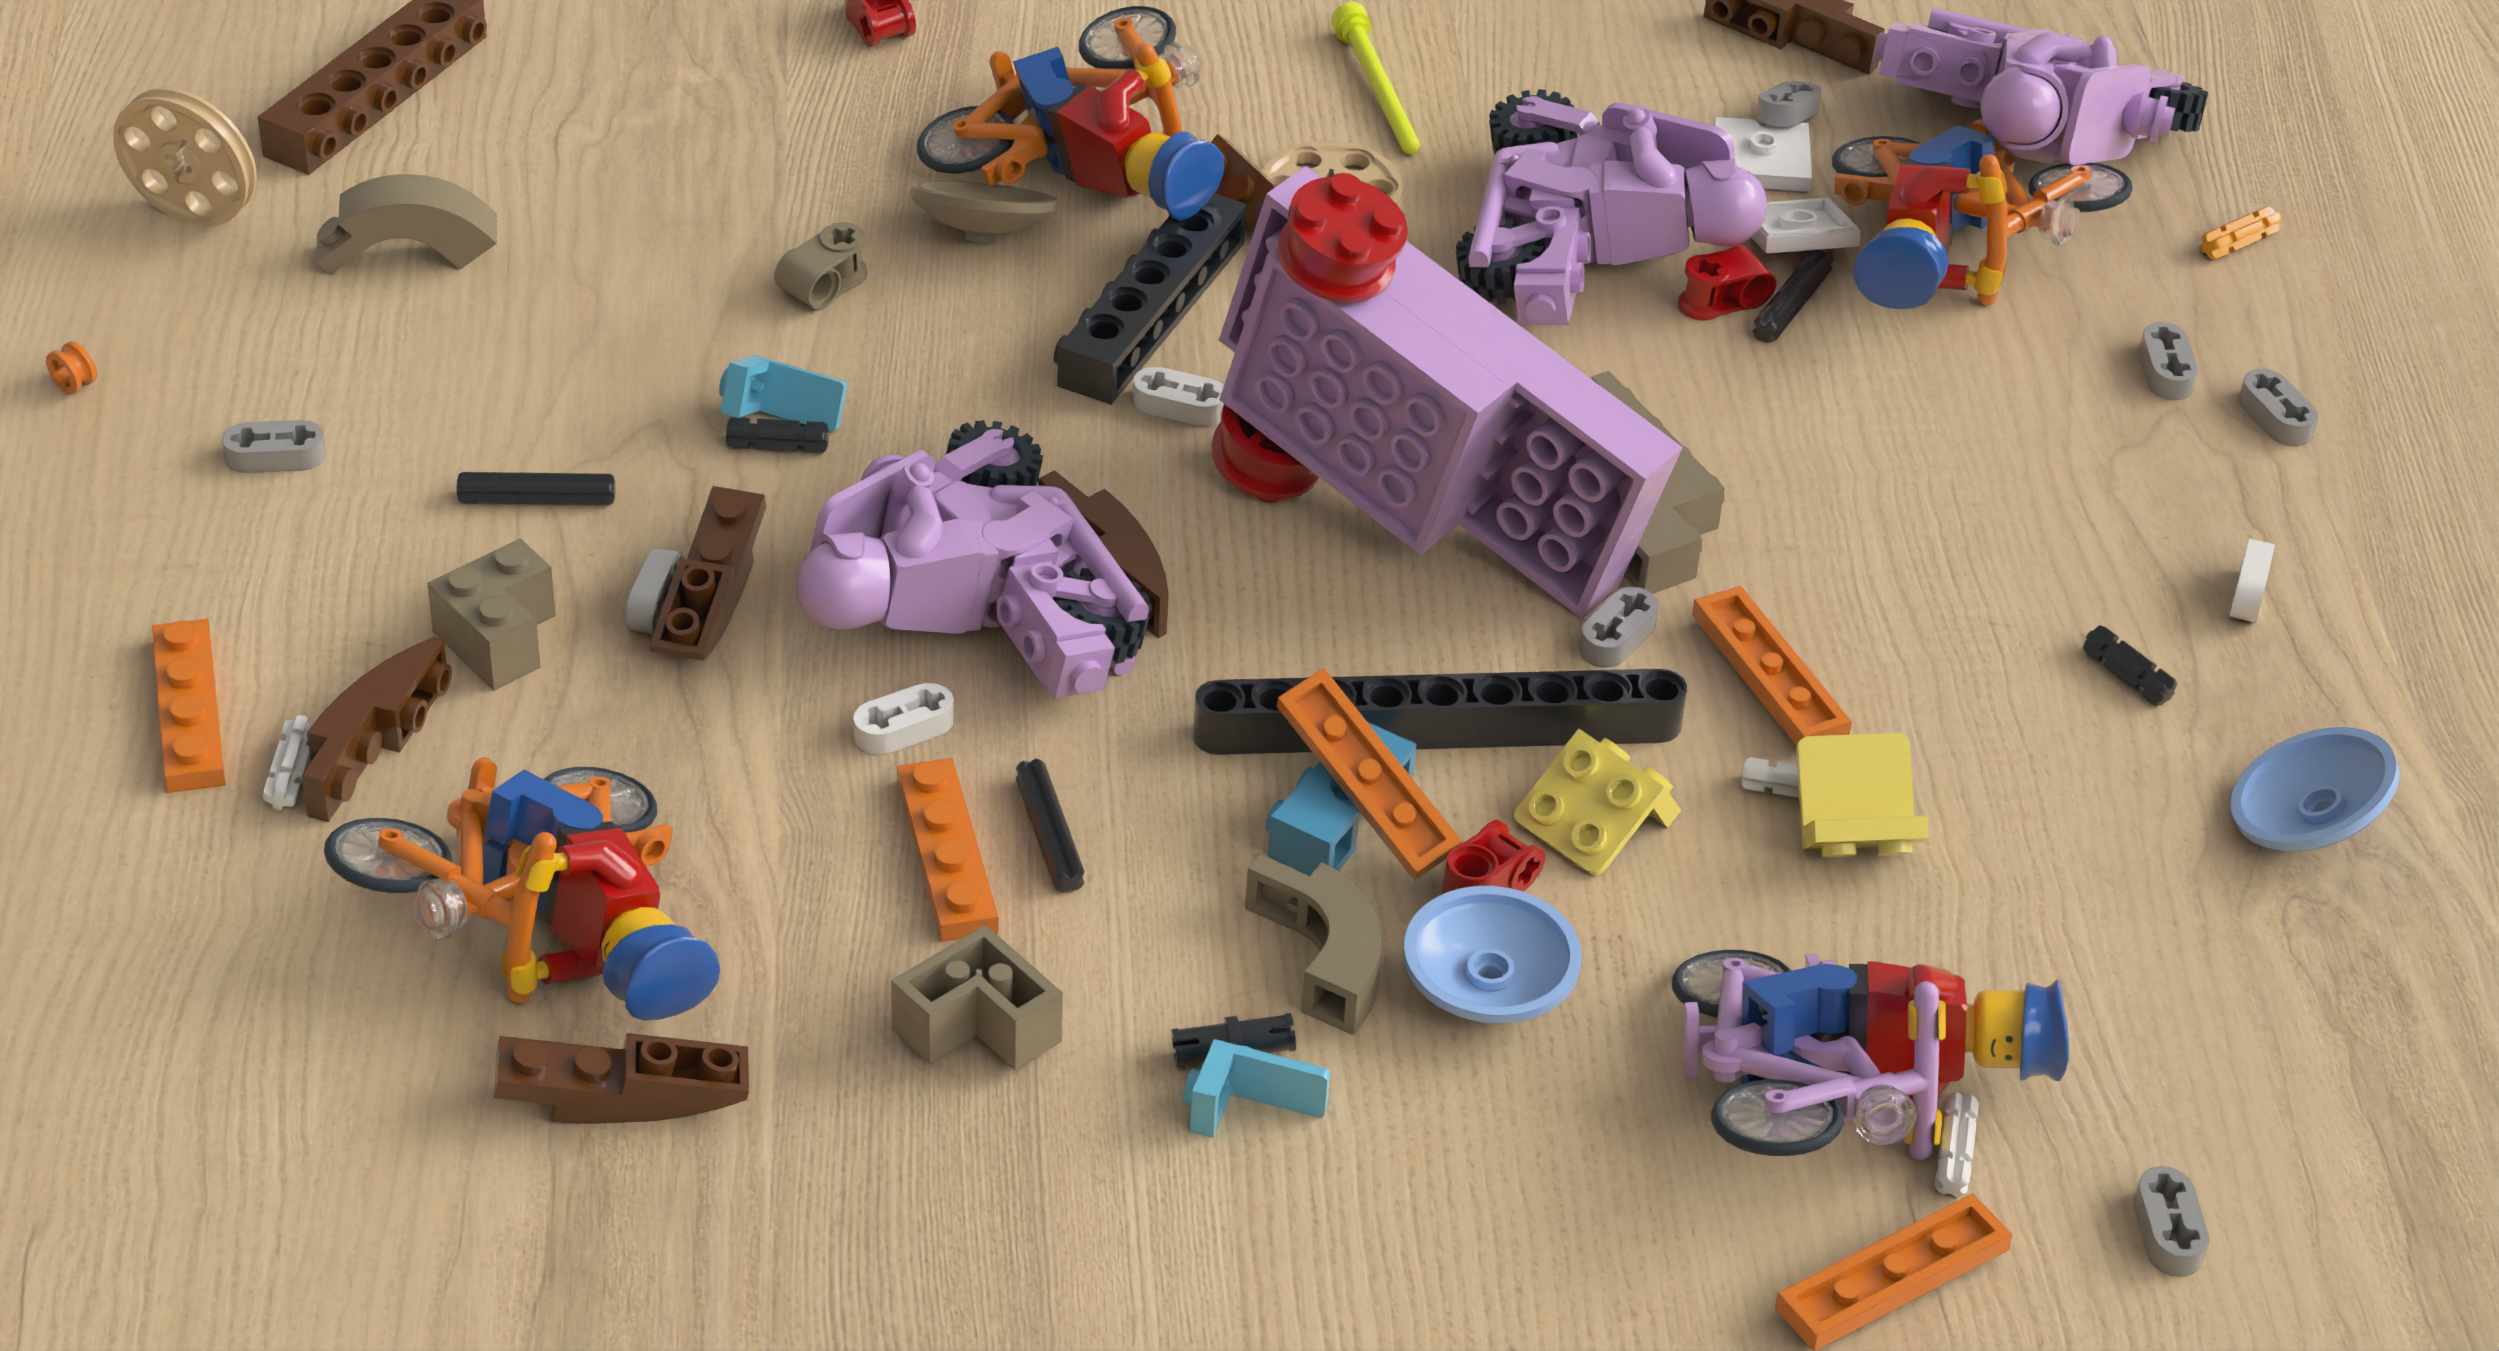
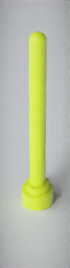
(1353, 27)

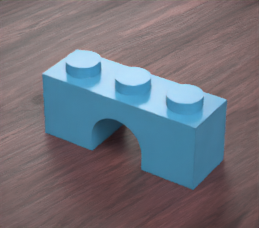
(1318, 817)

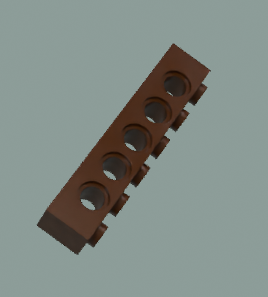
(369, 81)

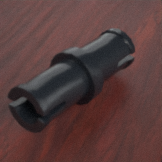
(1260, 1034)

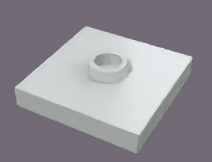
(1772, 154)
(1805, 226)

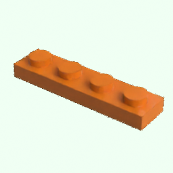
(1769, 665)
(188, 706)
(1368, 773)
(946, 848)
(1893, 1272)

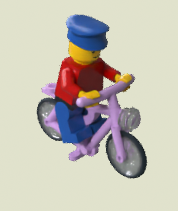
(1852, 1046)

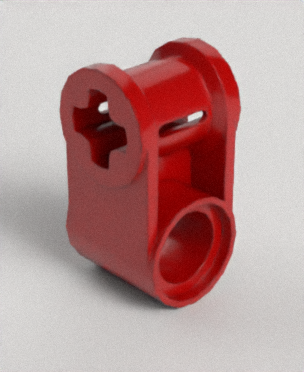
(881, 19)
(1725, 283)
(1493, 860)

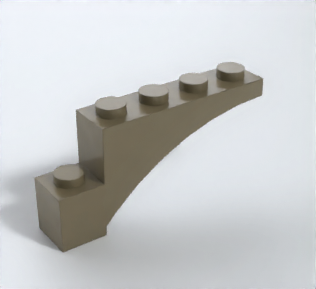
(1685, 510)

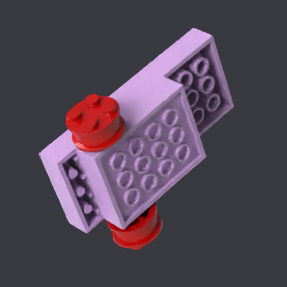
(1423, 399)

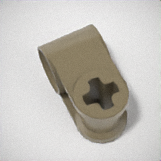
(824, 265)

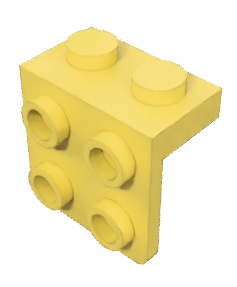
(1857, 795)
(1594, 802)

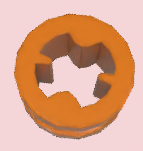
(71, 367)

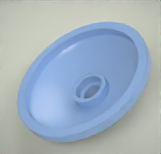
(2315, 789)
(1492, 954)

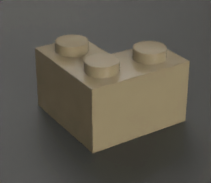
(493, 611)
(977, 991)

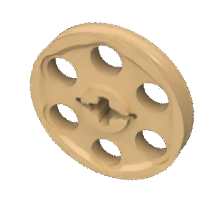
(200, 154)
(1332, 158)

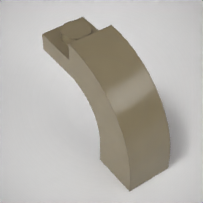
(407, 208)
(1339, 921)

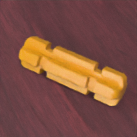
(2240, 233)

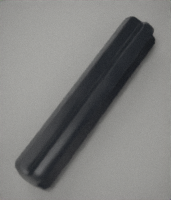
(1793, 295)
(536, 488)
(1050, 825)

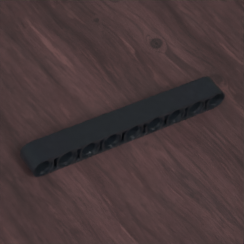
(1456, 709)

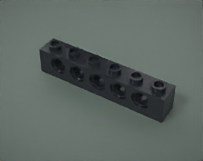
(1148, 299)

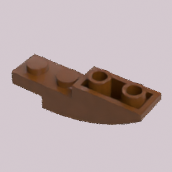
(1813, 24)
(1125, 542)
(711, 577)
(371, 715)
(640, 1083)

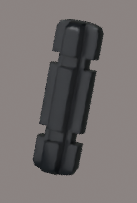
(777, 434)
(2130, 665)

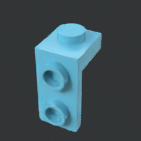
(781, 390)
(1254, 1076)

